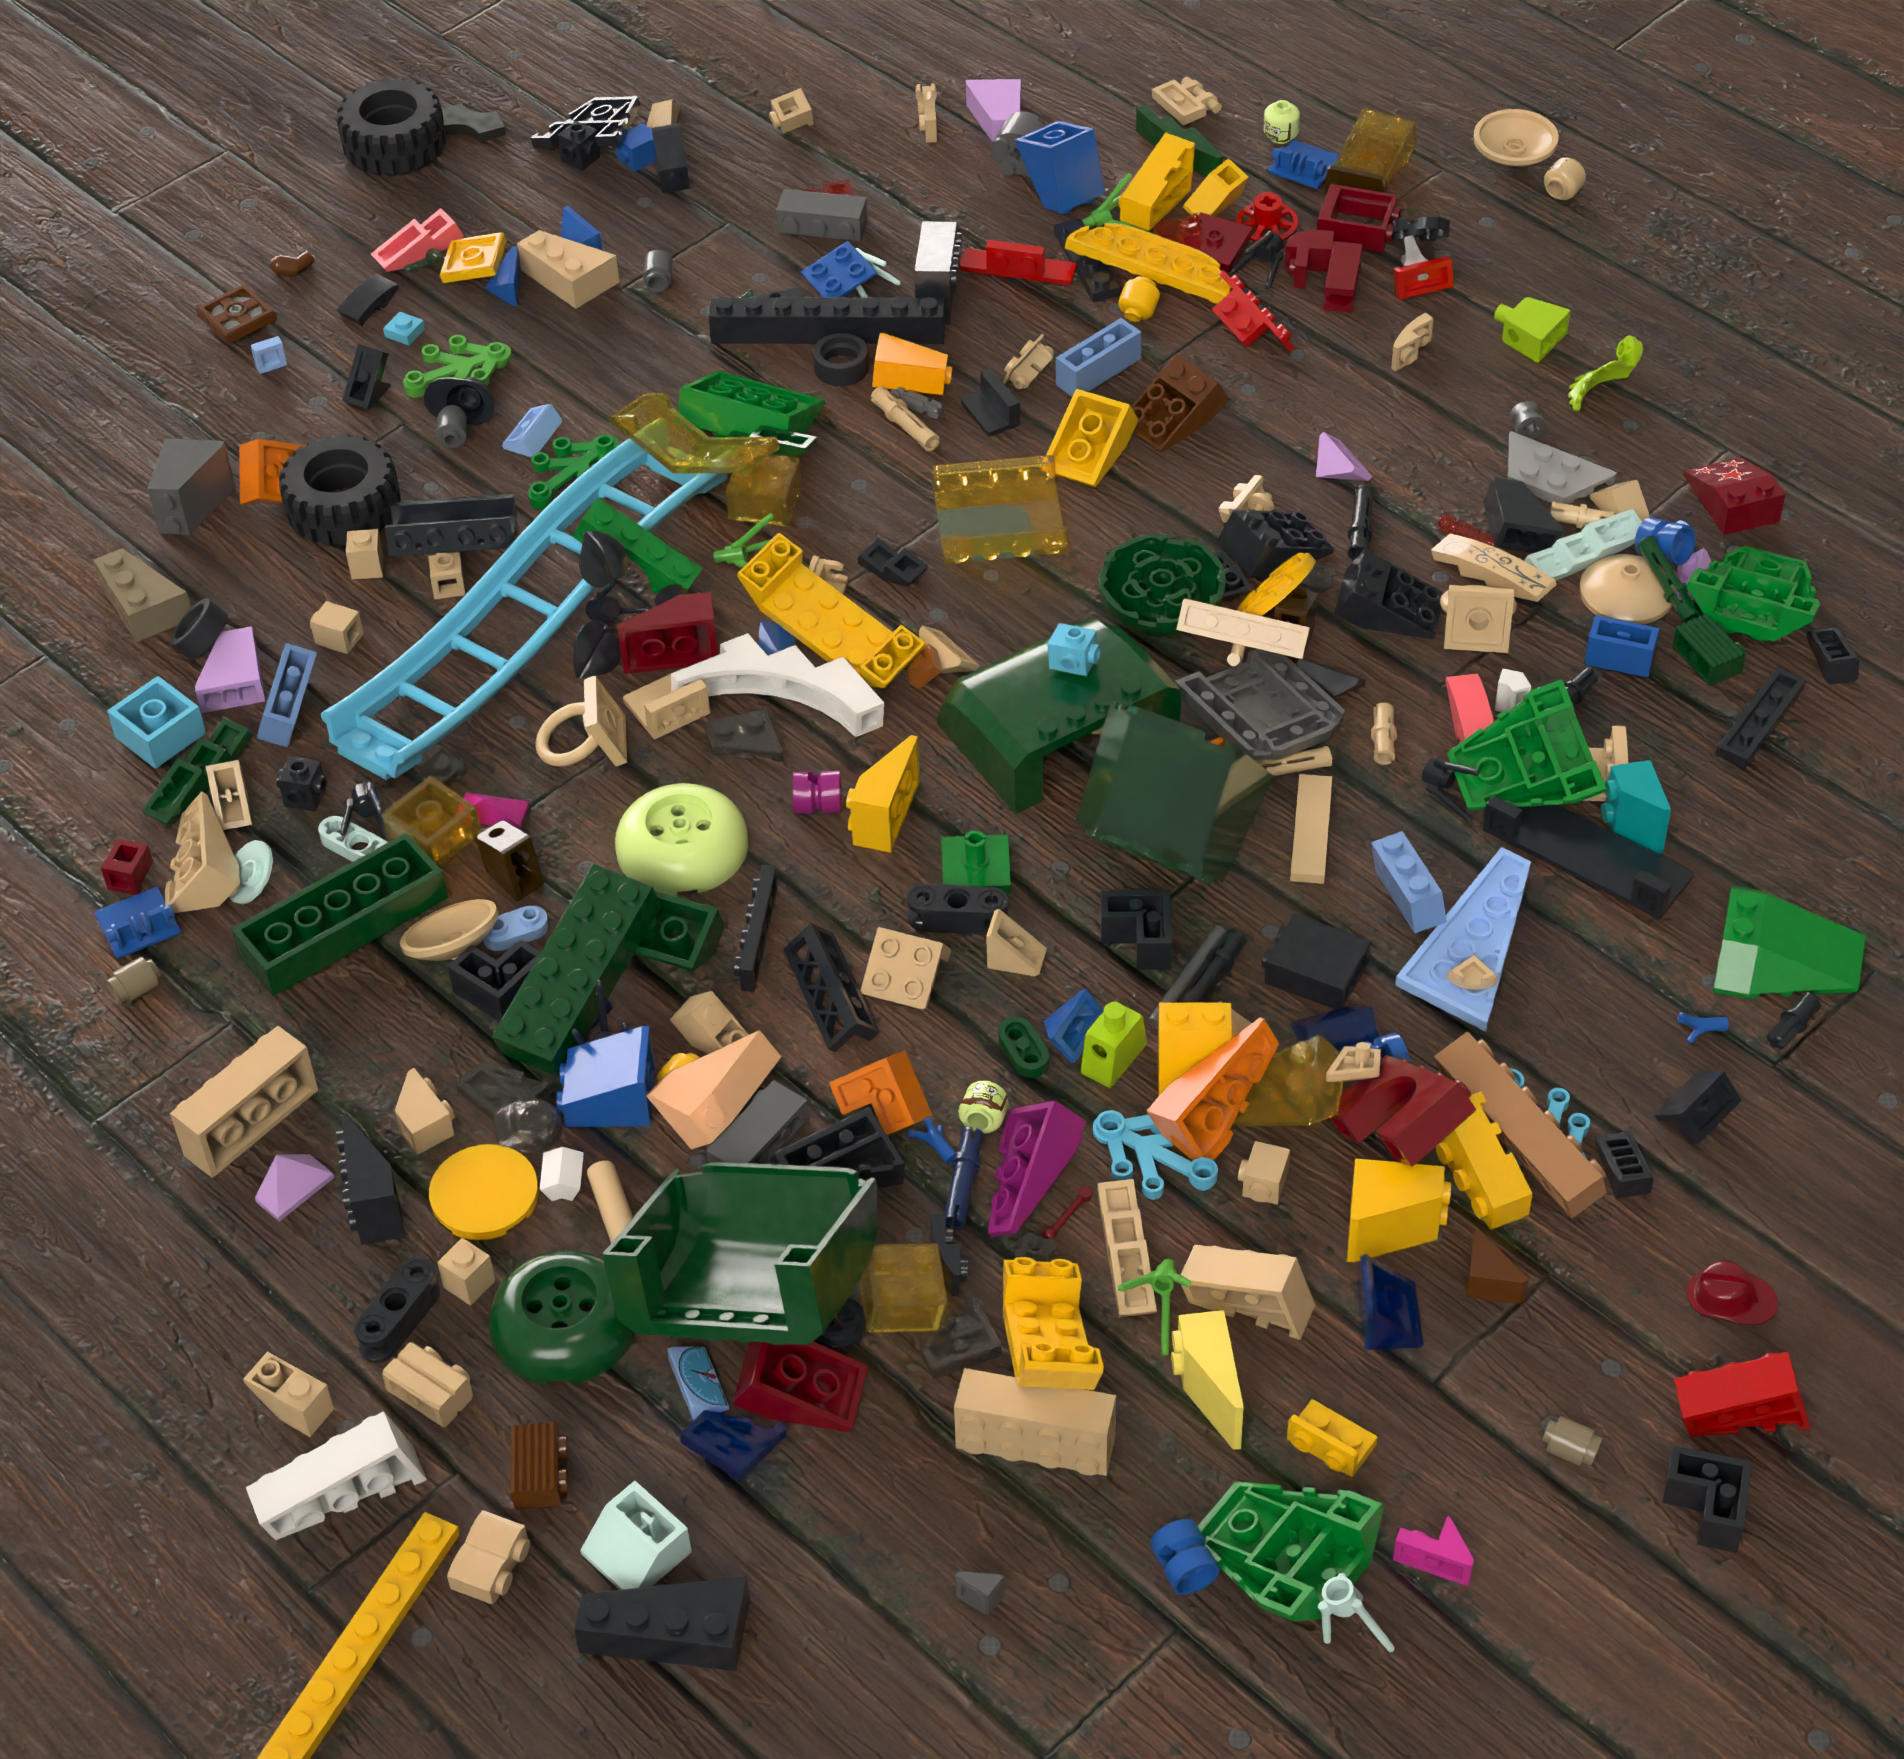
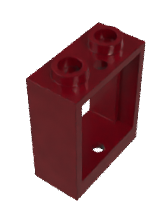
(1359, 203)

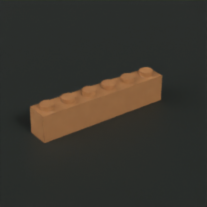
(1525, 1129)

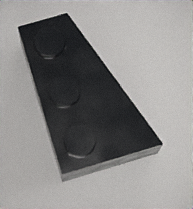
(851, 1144)

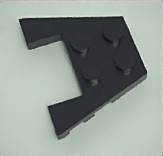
(606, 114)

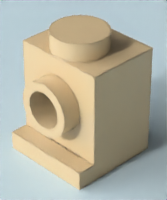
(791, 111)
(445, 567)

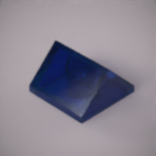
(1340, 1026)
(1387, 1307)

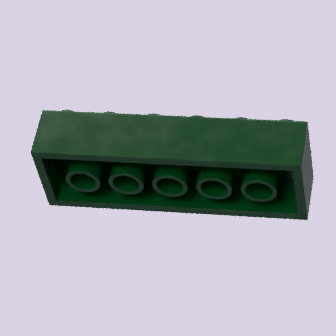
(339, 913)
(587, 946)

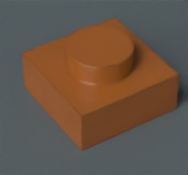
(924, 667)

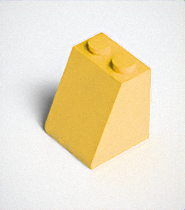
(1188, 1036)
(1395, 1207)

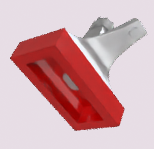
(1419, 274)

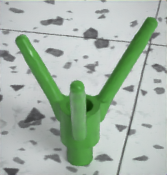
(1102, 213)
(738, 551)
(1162, 1282)

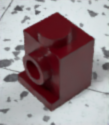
(126, 866)

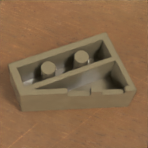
(140, 594)

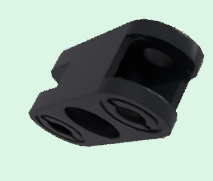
(954, 908)
(411, 1290)

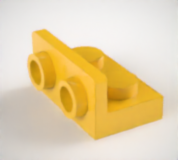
(1331, 1438)

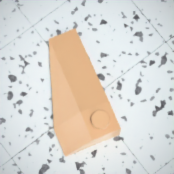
(712, 1090)

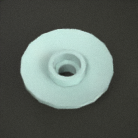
(254, 870)

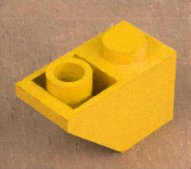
(1217, 190)

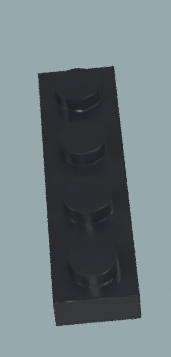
(1093, 273)
(1760, 717)
(758, 917)

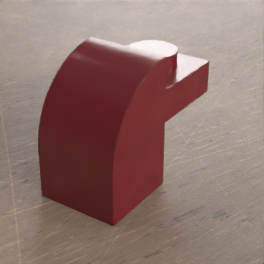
(1310, 252)

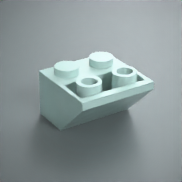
(636, 1540)

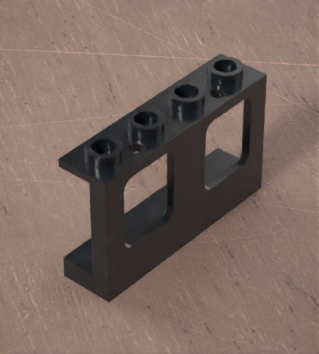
(452, 524)

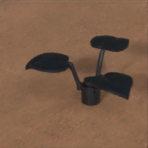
(600, 563)

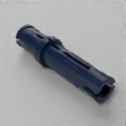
(965, 1166)

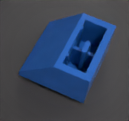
(1622, 646)

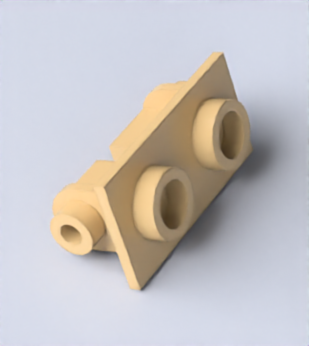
(1020, 369)

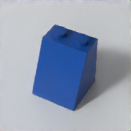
(1063, 165)
(609, 1081)

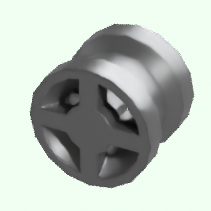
(1527, 419)

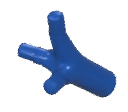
(1702, 1025)
(935, 1138)

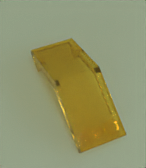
(683, 446)

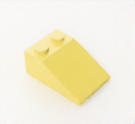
(1209, 1372)

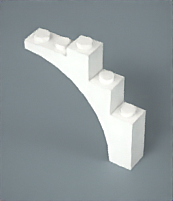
(788, 674)

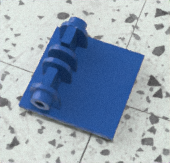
(1302, 163)
(839, 272)
(137, 922)

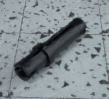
(1360, 530)
(1218, 962)

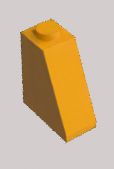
(910, 366)

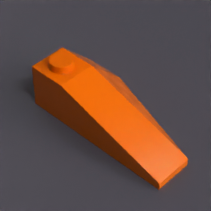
(1205, 1101)

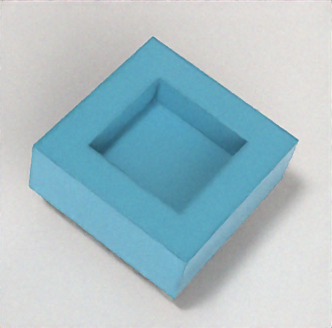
(404, 328)

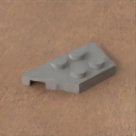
(1552, 472)

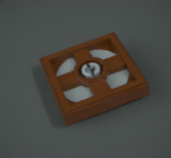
(236, 313)

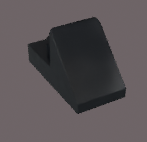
(365, 378)

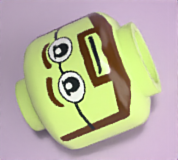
(1281, 121)
(983, 1106)

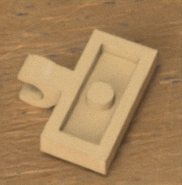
(926, 111)

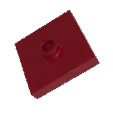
(1220, 240)

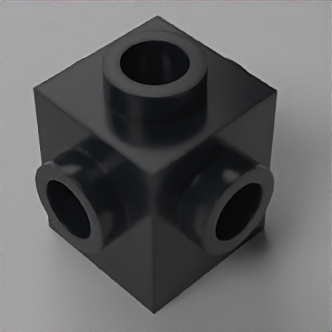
(578, 145)
(301, 783)

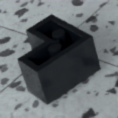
(1140, 919)
(492, 982)
(1712, 1485)

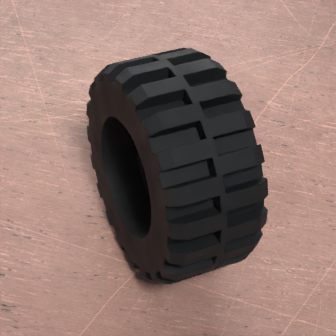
(391, 126)
(335, 465)

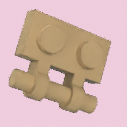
(1185, 101)

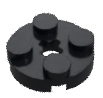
(1423, 227)

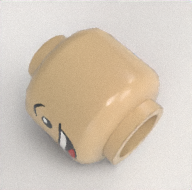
(1564, 178)

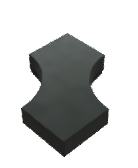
(480, 125)

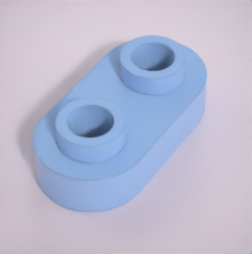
(523, 923)

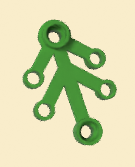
(491, 357)

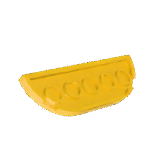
(1152, 258)

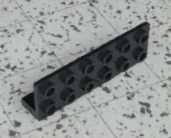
(1590, 853)

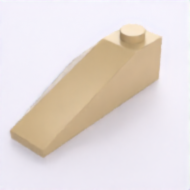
(204, 863)

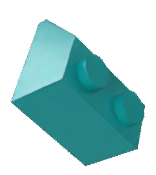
(1637, 805)

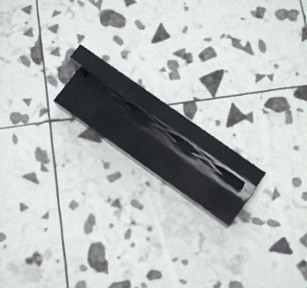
(834, 973)

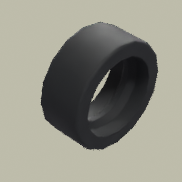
(836, 345)
(199, 629)

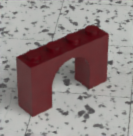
(1426, 1103)

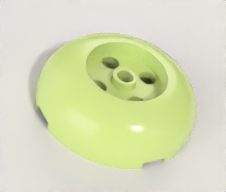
(664, 848)

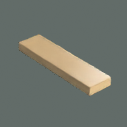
(1311, 829)

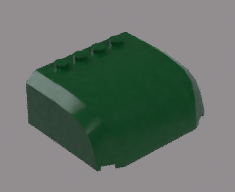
(1023, 710)
(744, 1253)

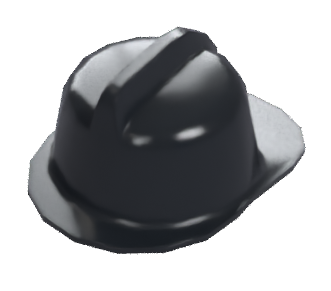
(466, 393)

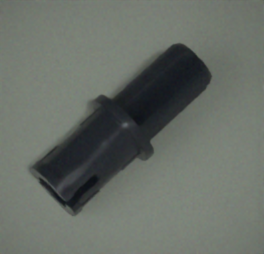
(1580, 685)
(1793, 1020)

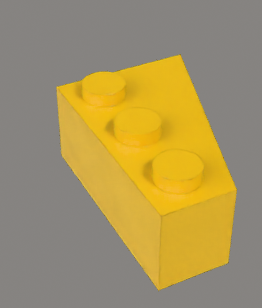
(1159, 183)
(1484, 1171)

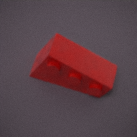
(1742, 1395)

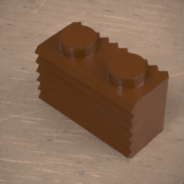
(537, 1465)

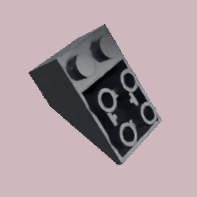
(1269, 538)
(1388, 598)
(369, 1187)

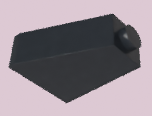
(1519, 518)

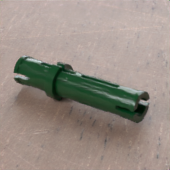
(1650, 551)

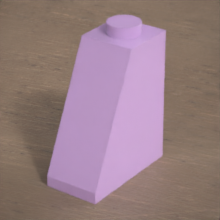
(993, 102)
(231, 673)

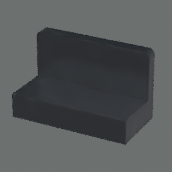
(993, 406)
(1700, 1104)

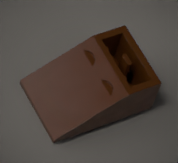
(1177, 404)

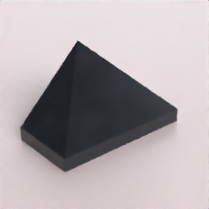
(1330, 680)

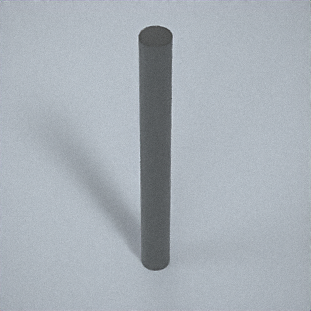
(1189, 972)

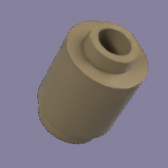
(133, 980)
(1571, 1441)

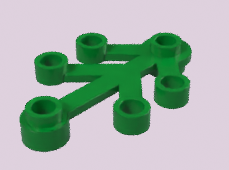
(541, 492)

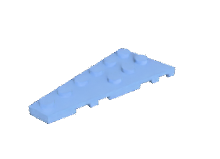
(1478, 926)

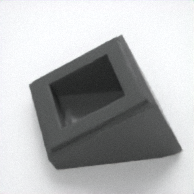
(980, 1590)

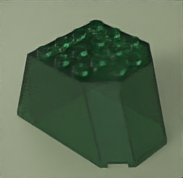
(1170, 794)

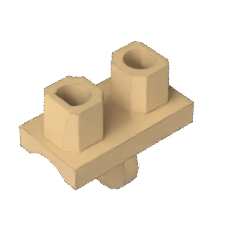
(1247, 497)

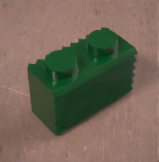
(1709, 649)

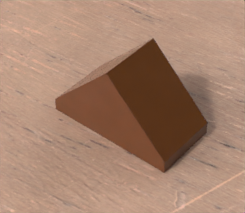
(1493, 1274)

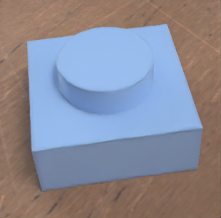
(268, 355)

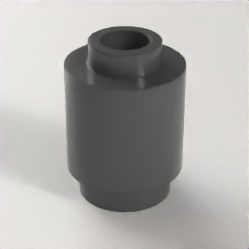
(657, 270)
(451, 427)

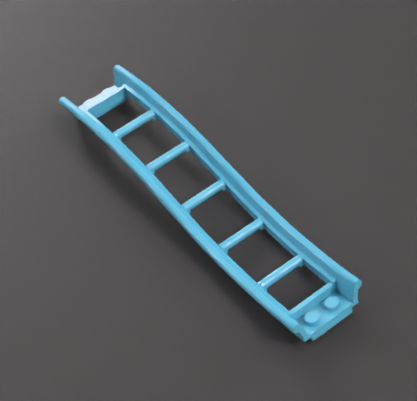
(392, 754)

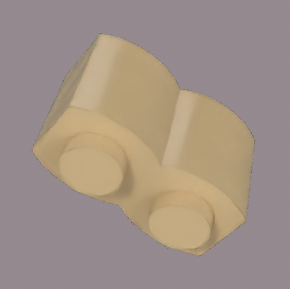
(487, 1557)

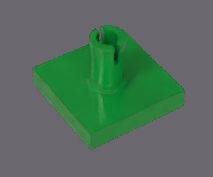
(976, 860)

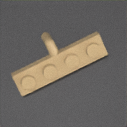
(1242, 630)

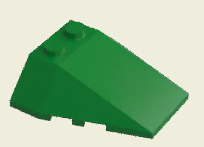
(1756, 593)
(1530, 755)
(1784, 949)
(1290, 1543)

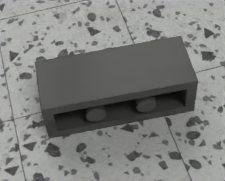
(822, 215)
(762, 1128)

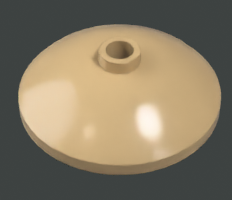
(1515, 137)
(1624, 589)
(450, 930)

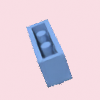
(1098, 357)
(286, 695)
(1408, 882)

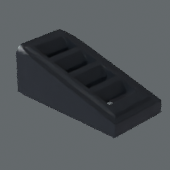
(1835, 659)
(1625, 1185)

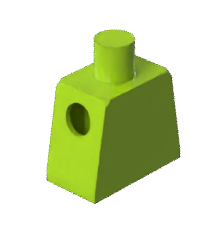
(1533, 326)
(1119, 1035)

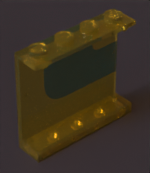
(998, 509)

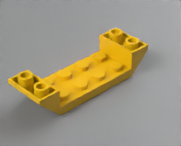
(824, 616)
(1047, 1326)

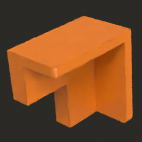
(260, 469)
(889, 1088)

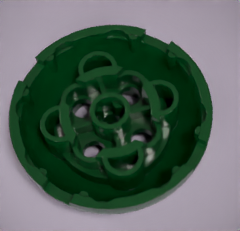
(1168, 573)
(560, 1338)

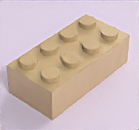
(244, 1101)
(1035, 1423)

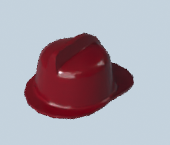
(1731, 1295)

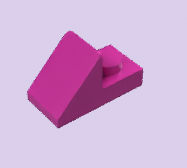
(1441, 1557)

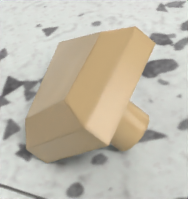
(1355, 1064)

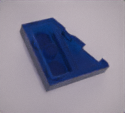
(731, 1441)

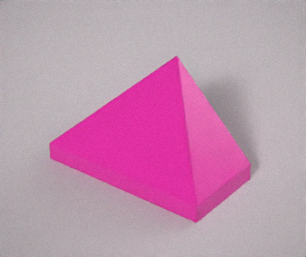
(497, 809)

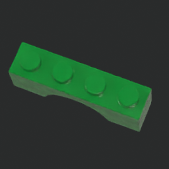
(656, 558)

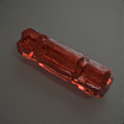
(1448, 524)

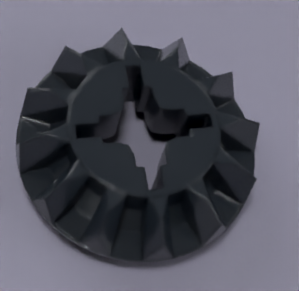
(854, 1326)

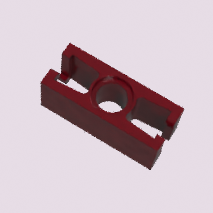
(1342, 277)

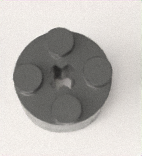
(1004, 145)

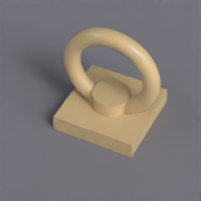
(1478, 618)
(603, 723)

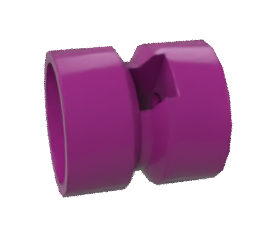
(817, 792)

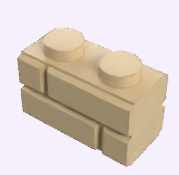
(428, 1383)

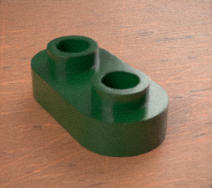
(1027, 1053)

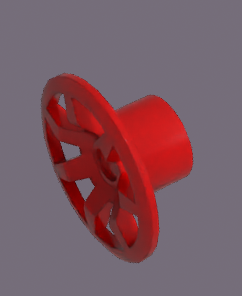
(1268, 213)

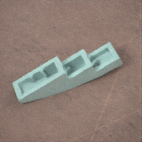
(1591, 544)

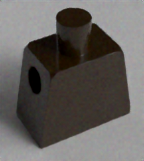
(1299, 609)
(508, 849)

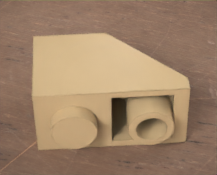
(707, 1023)
(421, 1115)
(290, 1393)

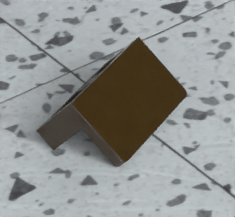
(1354, 179)

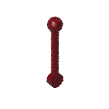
(1084, 1195)

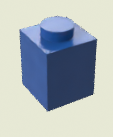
(636, 148)

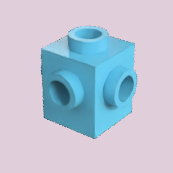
(1073, 649)

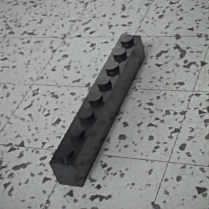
(812, 318)

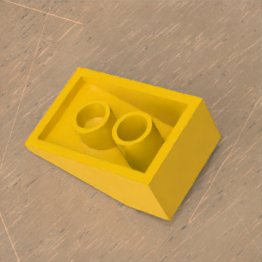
(1091, 437)
(884, 797)

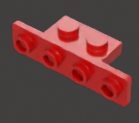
(1017, 261)
(1243, 316)

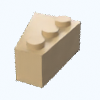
(567, 267)
(1250, 1284)

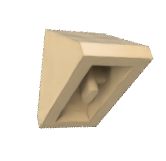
(1621, 498)
(229, 794)
(1012, 947)

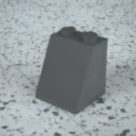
(189, 483)

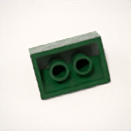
(682, 933)

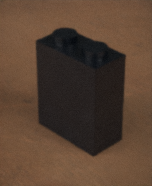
(1316, 961)

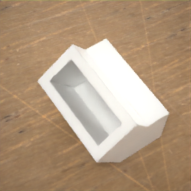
(1511, 689)
(561, 1173)

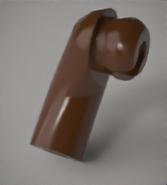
(291, 266)

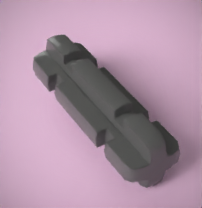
(919, 403)

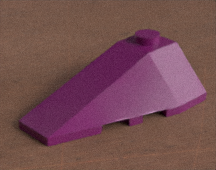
(1035, 1149)

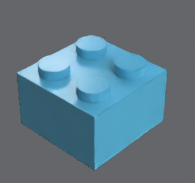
(156, 722)

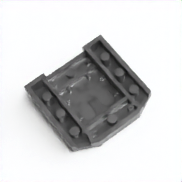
(1263, 706)

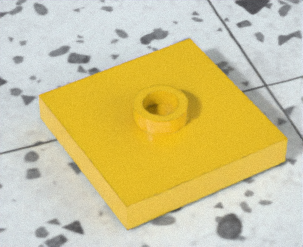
(473, 257)

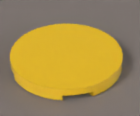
(1278, 585)
(483, 1191)

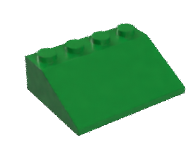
(739, 404)

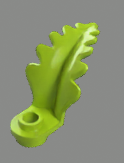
(1628, 353)

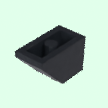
(670, 158)

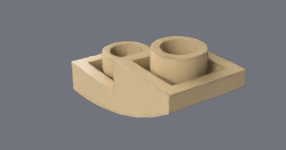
(1412, 337)

